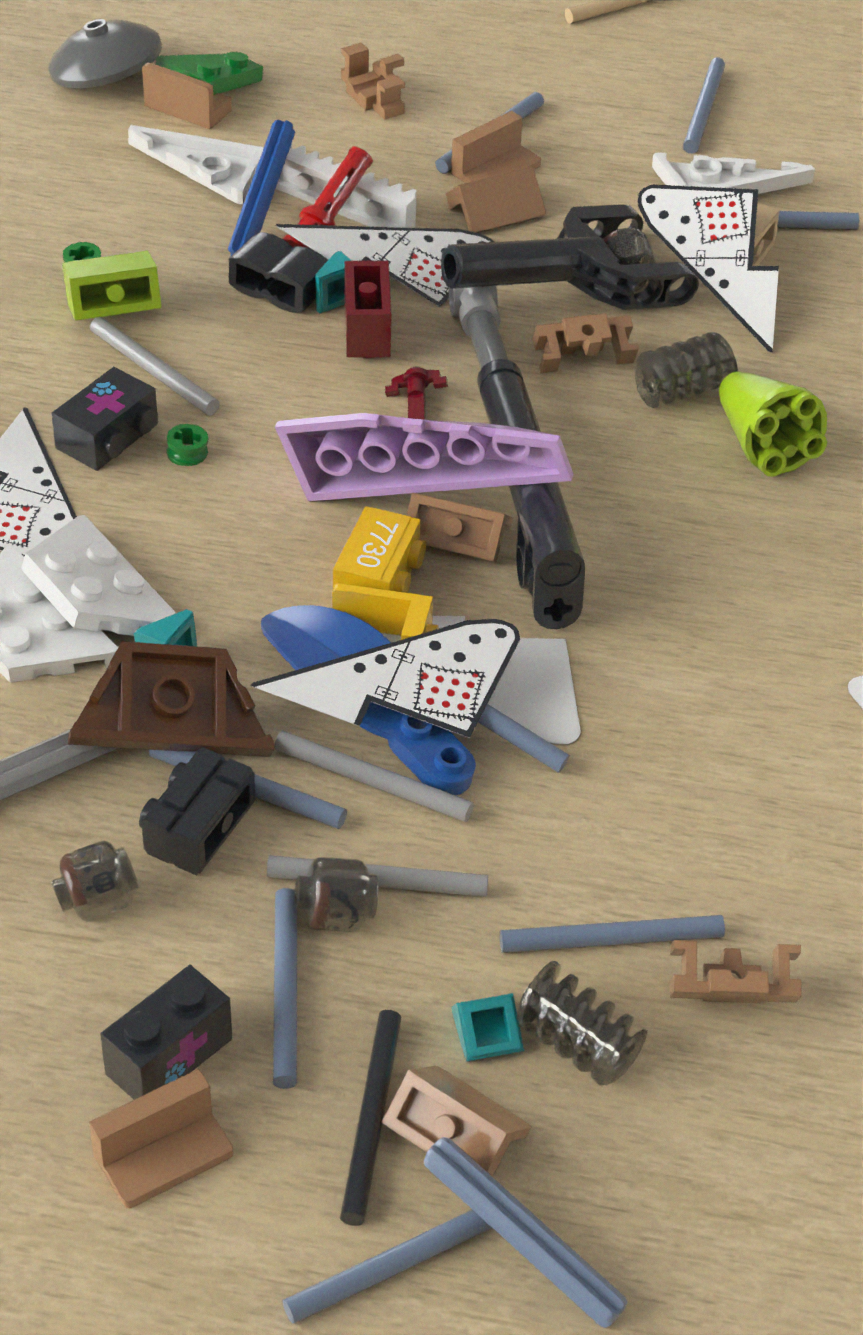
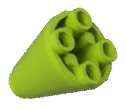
(774, 421)

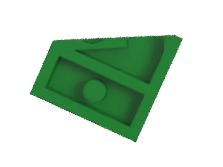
(220, 70)

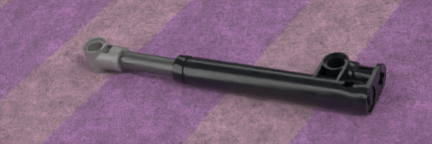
(546, 546)

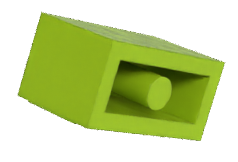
(111, 285)

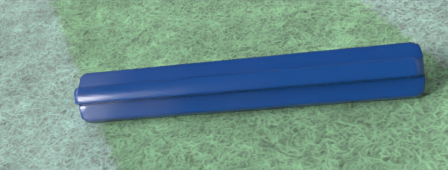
(263, 184)

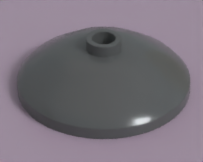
(104, 53)

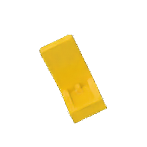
(386, 610)

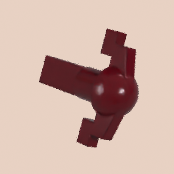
(416, 381)

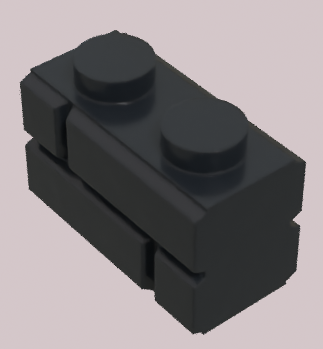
(197, 810)

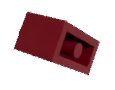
(367, 309)

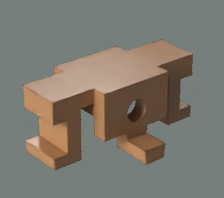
(377, 88)
(585, 332)
(722, 986)

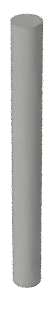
(155, 366)
(374, 776)
(394, 877)

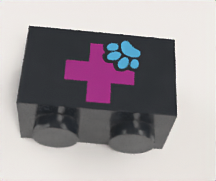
(105, 418)
(167, 1034)

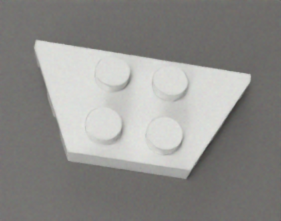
(92, 581)
(35, 634)

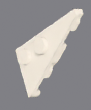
(211, 162)
(731, 173)

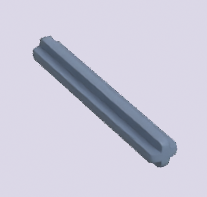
(525, 1232)

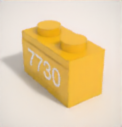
(381, 551)

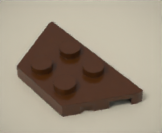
(171, 702)

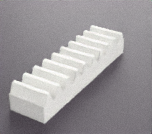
(370, 202)

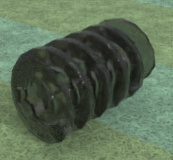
(684, 368)
(577, 1028)

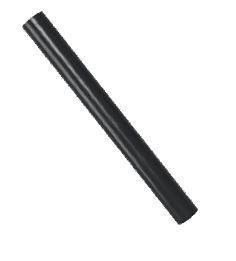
(370, 1119)

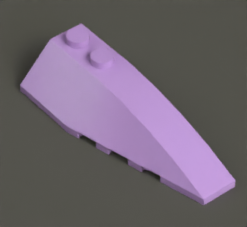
(407, 455)

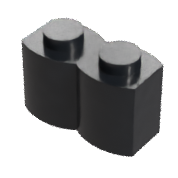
(276, 271)

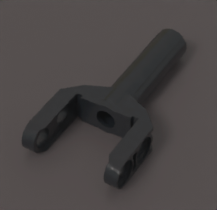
(575, 257)

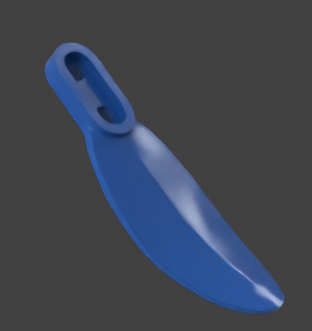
(320, 634)

